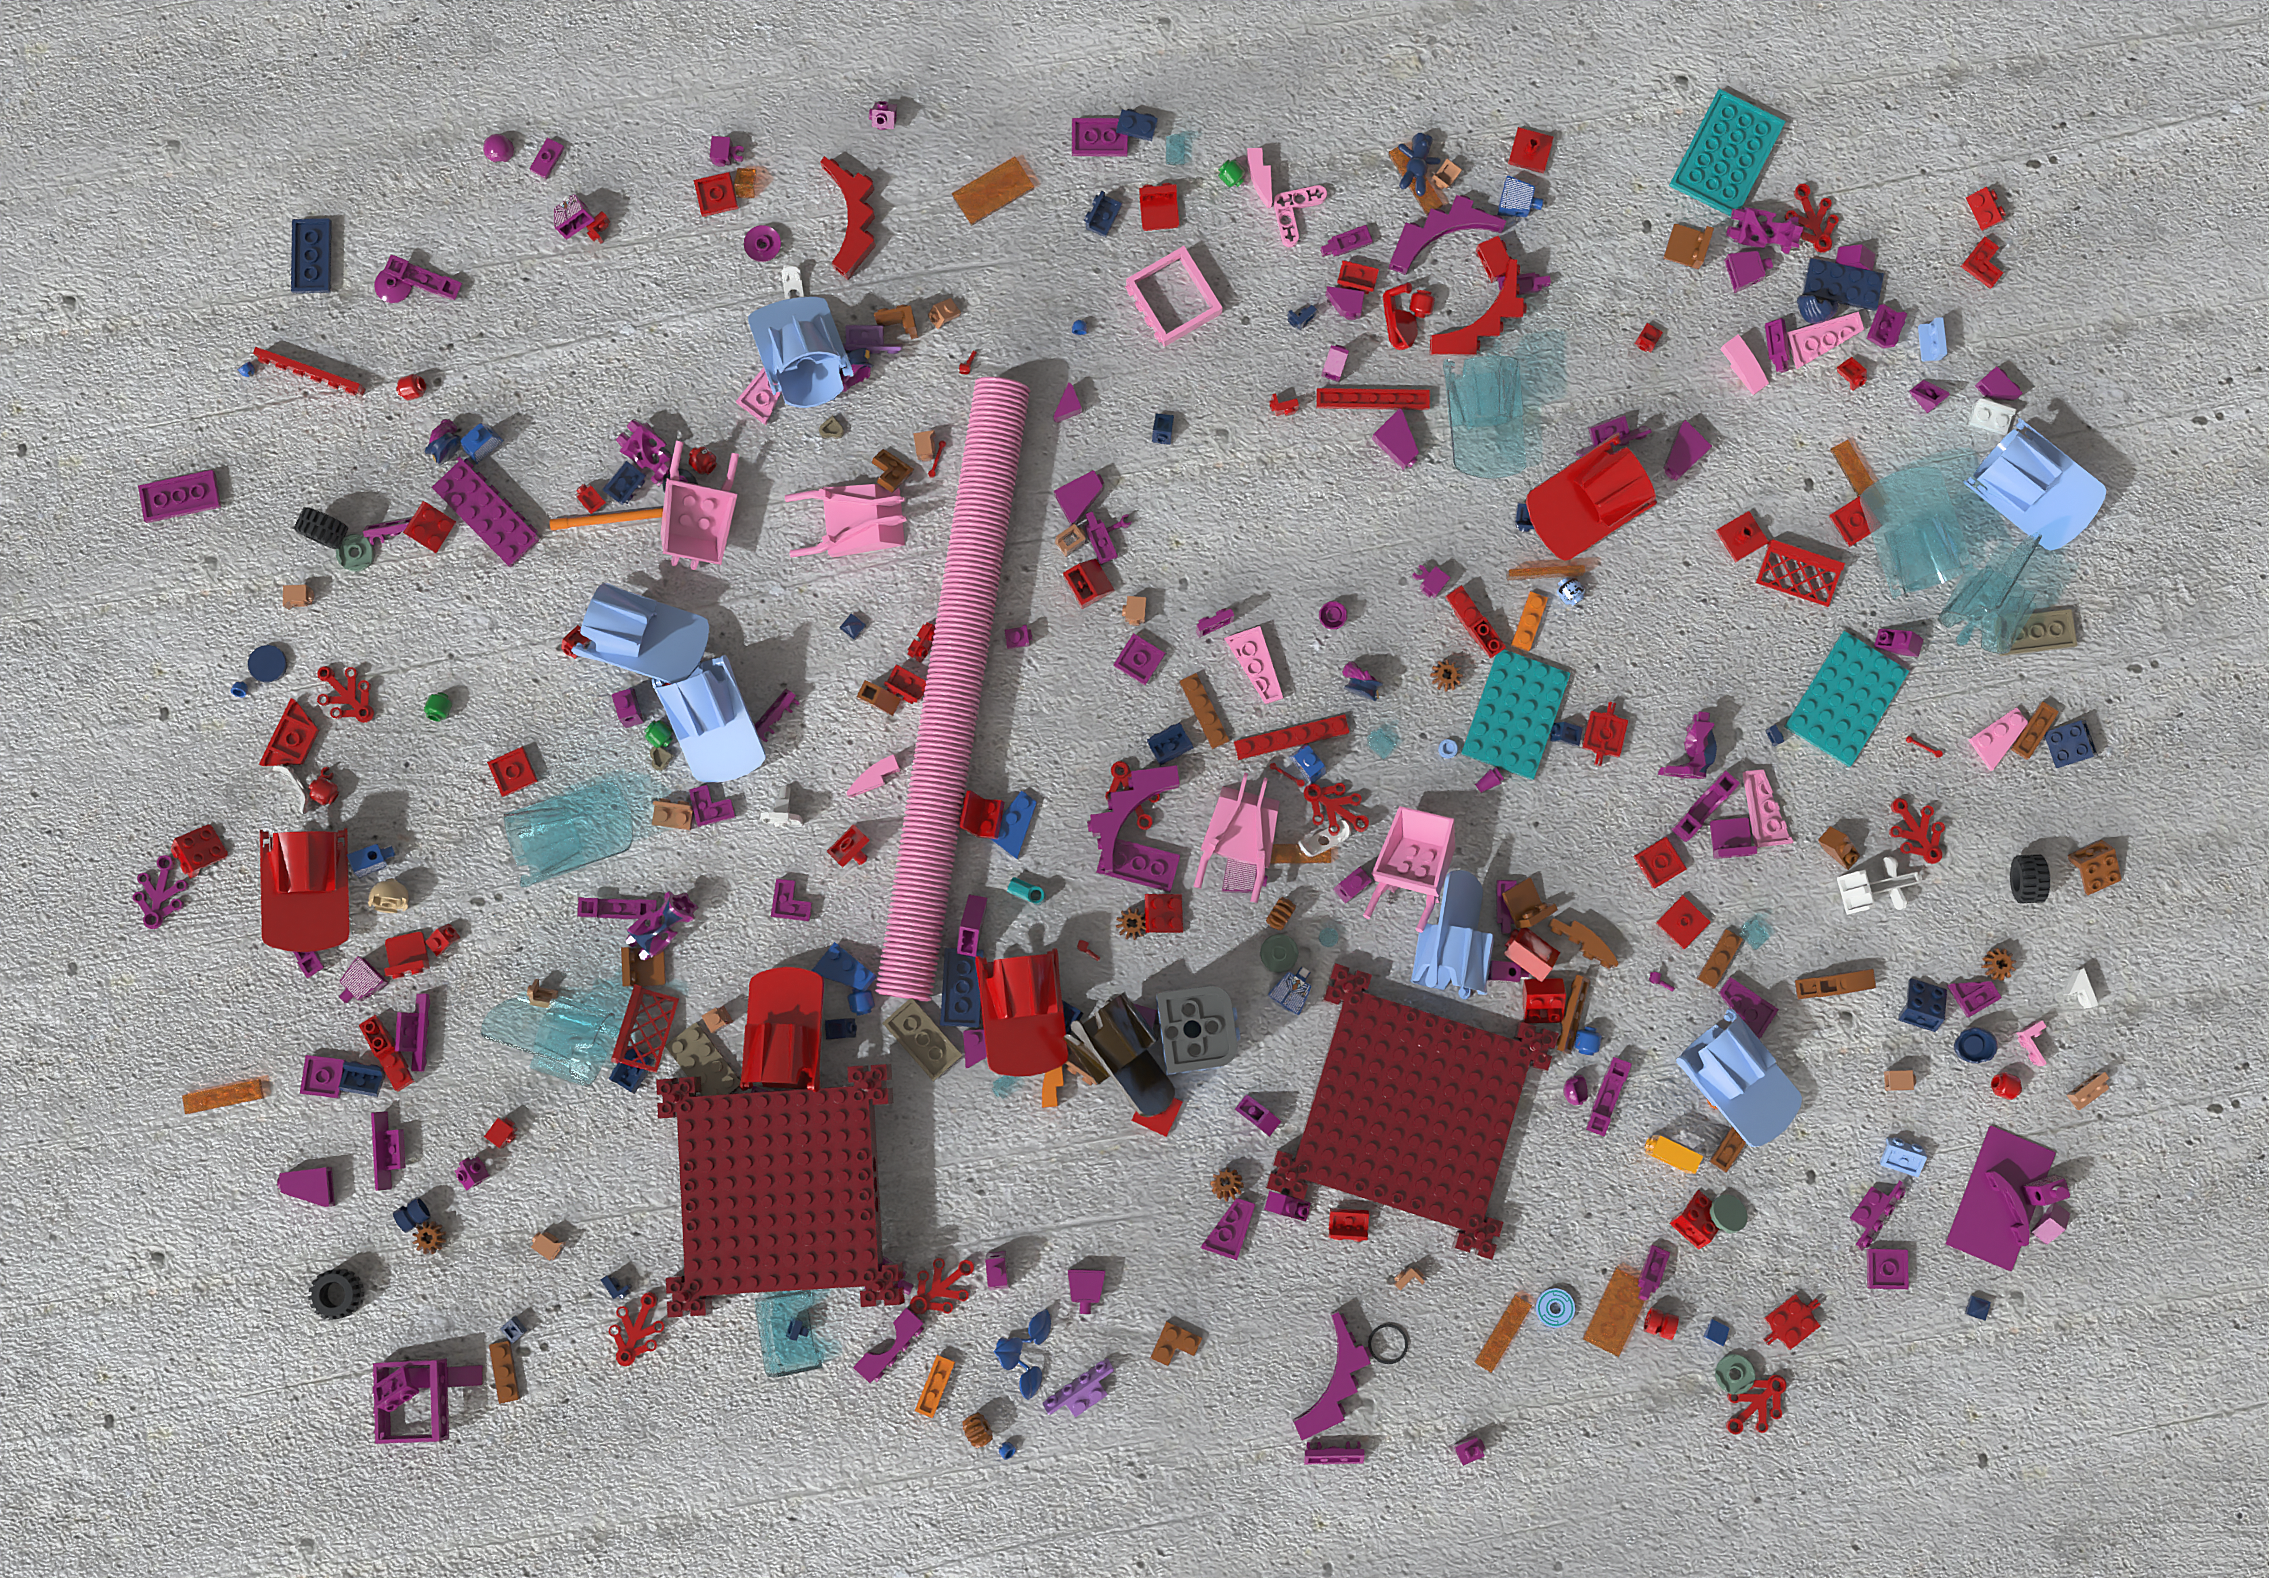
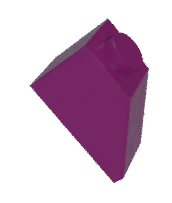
(1346, 301)
(1258, 1115)

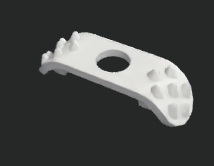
(792, 280)
(304, 798)
(1312, 847)

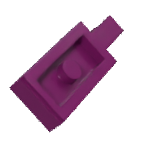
(1347, 242)
(1529, 283)
(1778, 344)
(1100, 539)
(1502, 912)
(1652, 1271)

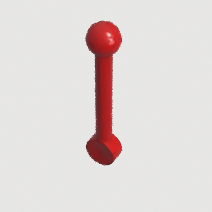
(931, 473)
(1909, 739)
(1300, 783)

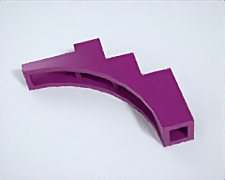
(1461, 217)
(1145, 785)
(1350, 1358)

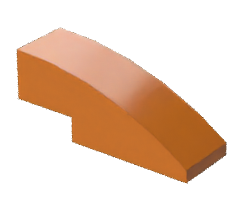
(1049, 1091)

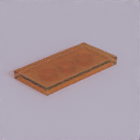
(993, 191)
(1615, 1313)

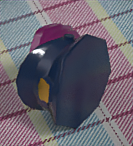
(860, 365)
(443, 443)
(1361, 682)

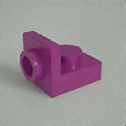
(1018, 637)

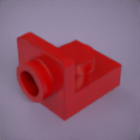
(600, 224)
(1648, 338)
(1853, 373)
(589, 498)
(572, 639)

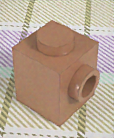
(1134, 610)
(1899, 1080)

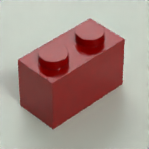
(1493, 257)

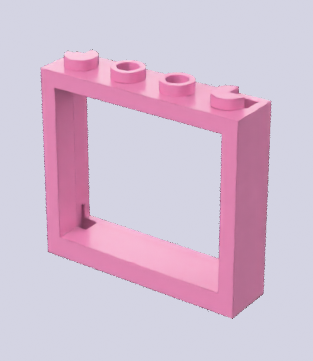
(1151, 320)

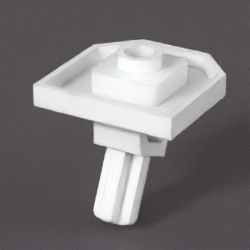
(781, 814)

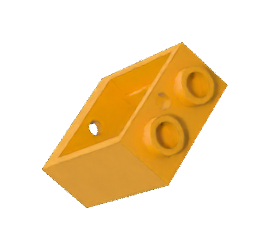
(1673, 1154)

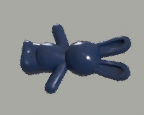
(1418, 162)

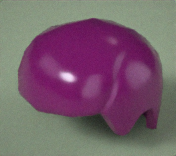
(498, 148)
(1333, 615)
(1576, 1090)

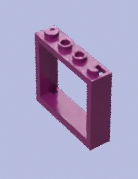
(439, 1402)

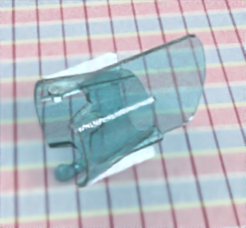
(1486, 416)
(1915, 529)
(1993, 601)
(569, 831)
(556, 1036)

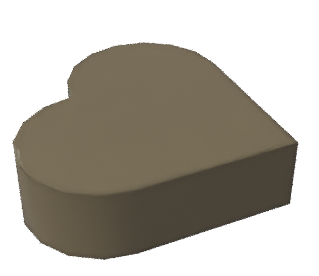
(831, 428)
(661, 758)

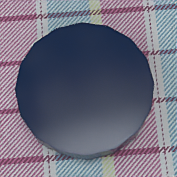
(267, 663)

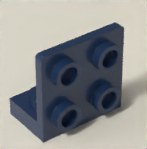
(2070, 744)
(1924, 1005)

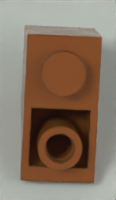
(878, 698)
(1839, 847)

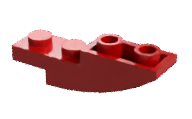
(1474, 622)
(384, 1049)

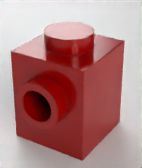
(501, 1132)

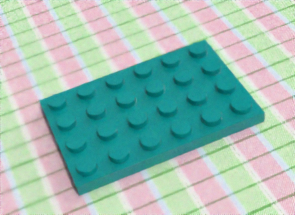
(1727, 153)
(1846, 699)
(1515, 714)

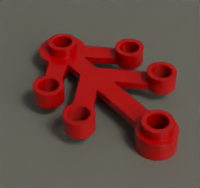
(1814, 222)
(347, 696)
(1124, 779)
(1334, 806)
(1918, 833)
(939, 1288)
(635, 1332)
(1759, 1402)

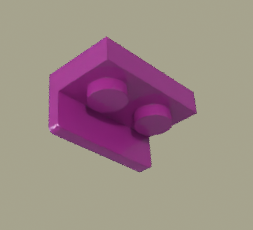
(394, 1390)

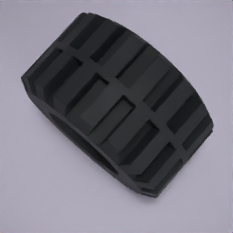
(321, 528)
(2030, 878)
(320, 1298)

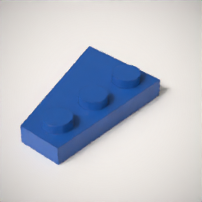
(1015, 824)
(844, 968)

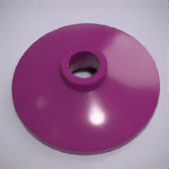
(758, 236)
(391, 293)

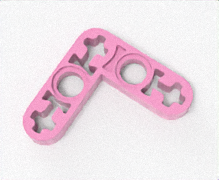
(1287, 210)

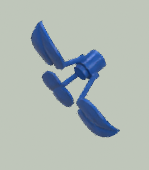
(1009, 1353)

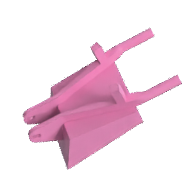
(696, 516)
(856, 519)
(1241, 831)
(1415, 858)

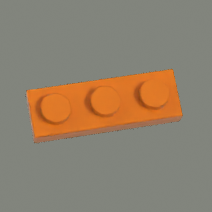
(1529, 621)
(934, 1386)

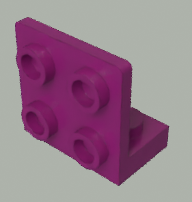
(1731, 838)

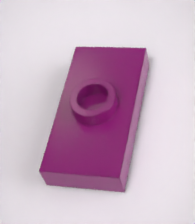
(546, 158)

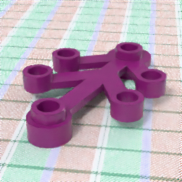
(159, 894)

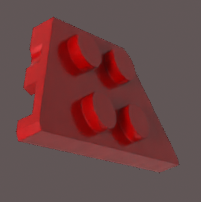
(291, 738)

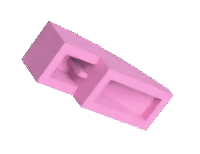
(1260, 175)
(1745, 364)
(873, 776)

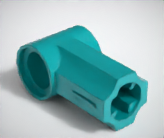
(1025, 890)

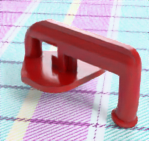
(1399, 322)

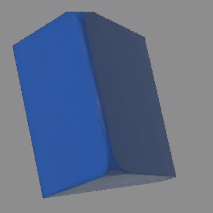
(1716, 1332)

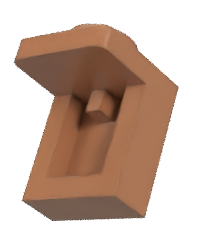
(1447, 174)
(943, 312)
(540, 996)
(1403, 1278)

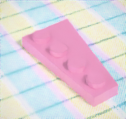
(1819, 338)
(758, 398)
(1255, 659)
(1764, 813)

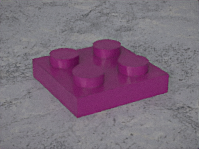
(1207, 625)
(1139, 659)
(322, 1076)
(1887, 1269)

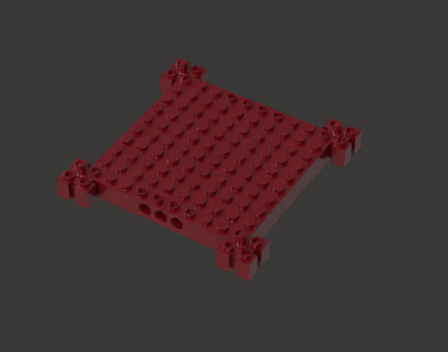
(1412, 1111)
(779, 1191)

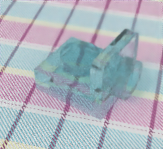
(1175, 149)
(1380, 743)
(1753, 934)
(1004, 1081)

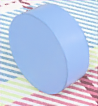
(1448, 748)

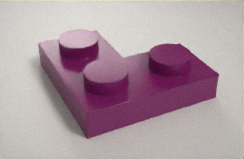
(708, 812)
(784, 904)

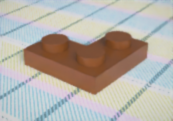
(894, 470)
(1172, 1338)

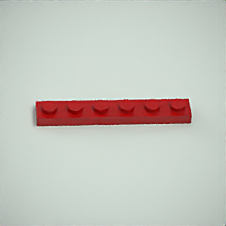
(316, 375)
(1372, 399)
(1291, 737)

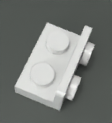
(1991, 416)

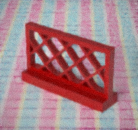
(1806, 557)
(628, 1025)

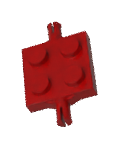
(1604, 734)
(1792, 1322)

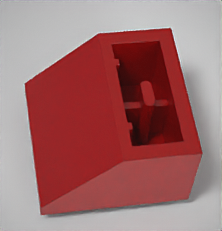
(1088, 582)
(1543, 1000)

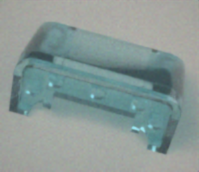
(779, 1353)

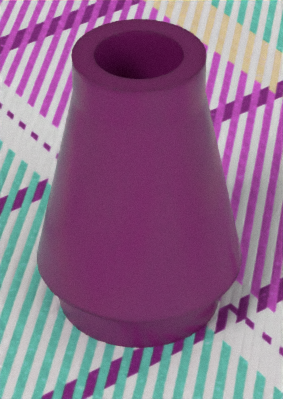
(1489, 780)

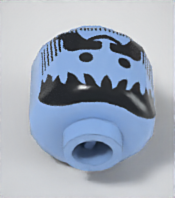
(1570, 591)

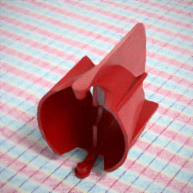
(1589, 499)
(304, 890)
(1022, 1014)
(783, 1029)

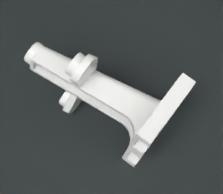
(1858, 892)

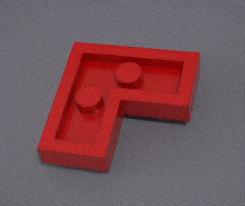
(1978, 263)

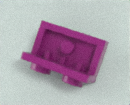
(1886, 327)

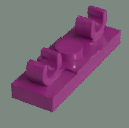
(381, 529)
(774, 713)
(1334, 1455)

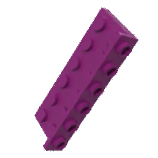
(486, 512)

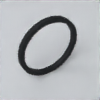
(1370, 1340)

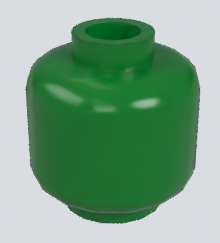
(1231, 173)
(437, 707)
(658, 733)

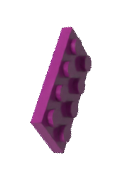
(179, 496)
(1142, 865)

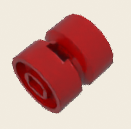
(1659, 1323)

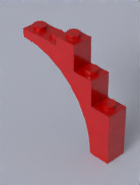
(857, 243)
(1506, 305)

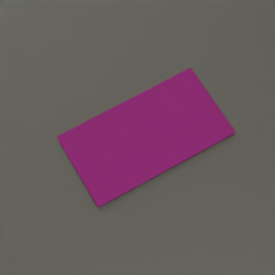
(1983, 1214)

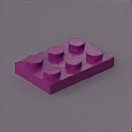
(1098, 138)

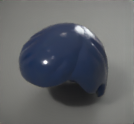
(1815, 311)
(1976, 1045)

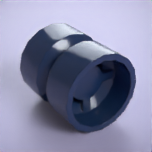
(414, 1213)

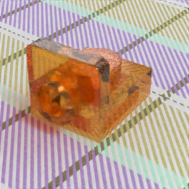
(745, 183)

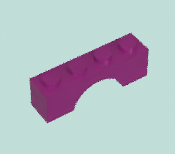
(1704, 806)
(872, 1364)

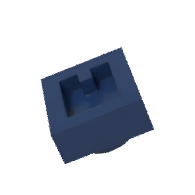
(1304, 318)
(1162, 428)
(1566, 733)
(840, 1028)
(612, 1285)

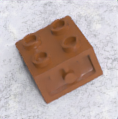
(1688, 245)
(900, 314)
(2097, 866)
(1526, 905)
(641, 972)

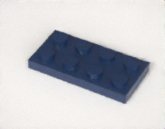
(311, 256)
(1843, 283)
(960, 990)

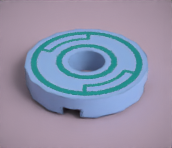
(1566, 1303)

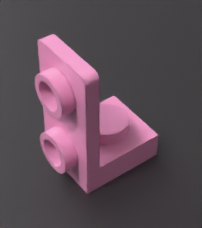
(2025, 1035)

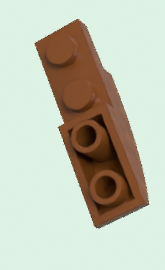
(1592, 945)
(1835, 984)

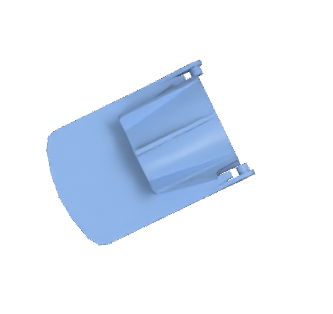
(800, 350)
(2038, 487)
(643, 635)
(712, 722)
(1454, 946)
(1742, 1080)

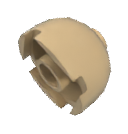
(389, 896)

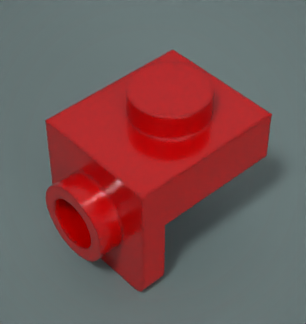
(1287, 407)
(442, 939)

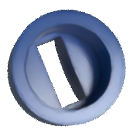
(1079, 327)
(245, 368)
(239, 689)
(1007, 1450)

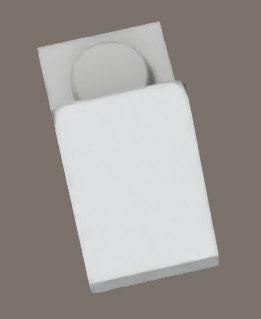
(2080, 983)

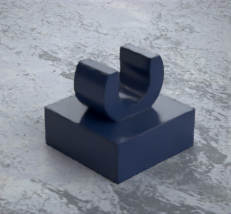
(795, 1329)

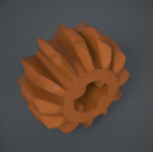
(1439, 671)
(1280, 913)
(1132, 917)
(2005, 961)
(1227, 1177)
(432, 1244)
(977, 1430)

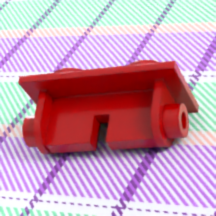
(920, 649)

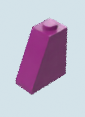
(1397, 441)
(1685, 451)
(1079, 495)
(971, 925)
(309, 1185)

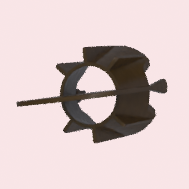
(1117, 1046)

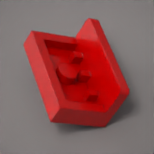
(1985, 208)
(1357, 276)
(906, 684)
(1348, 1224)

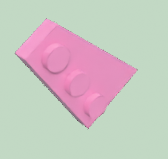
(1998, 737)

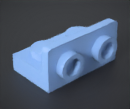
(1932, 340)
(1903, 1156)

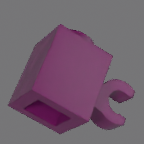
(722, 151)
(1433, 581)
(1469, 1450)

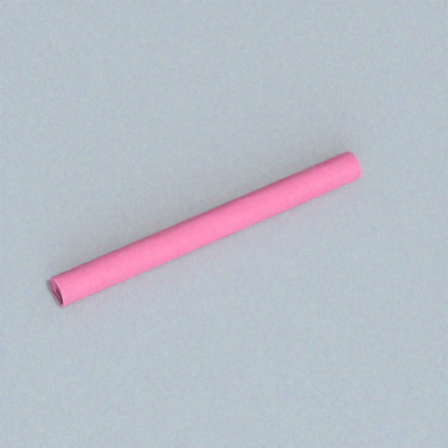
(953, 687)

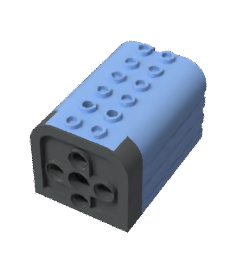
(1197, 1029)

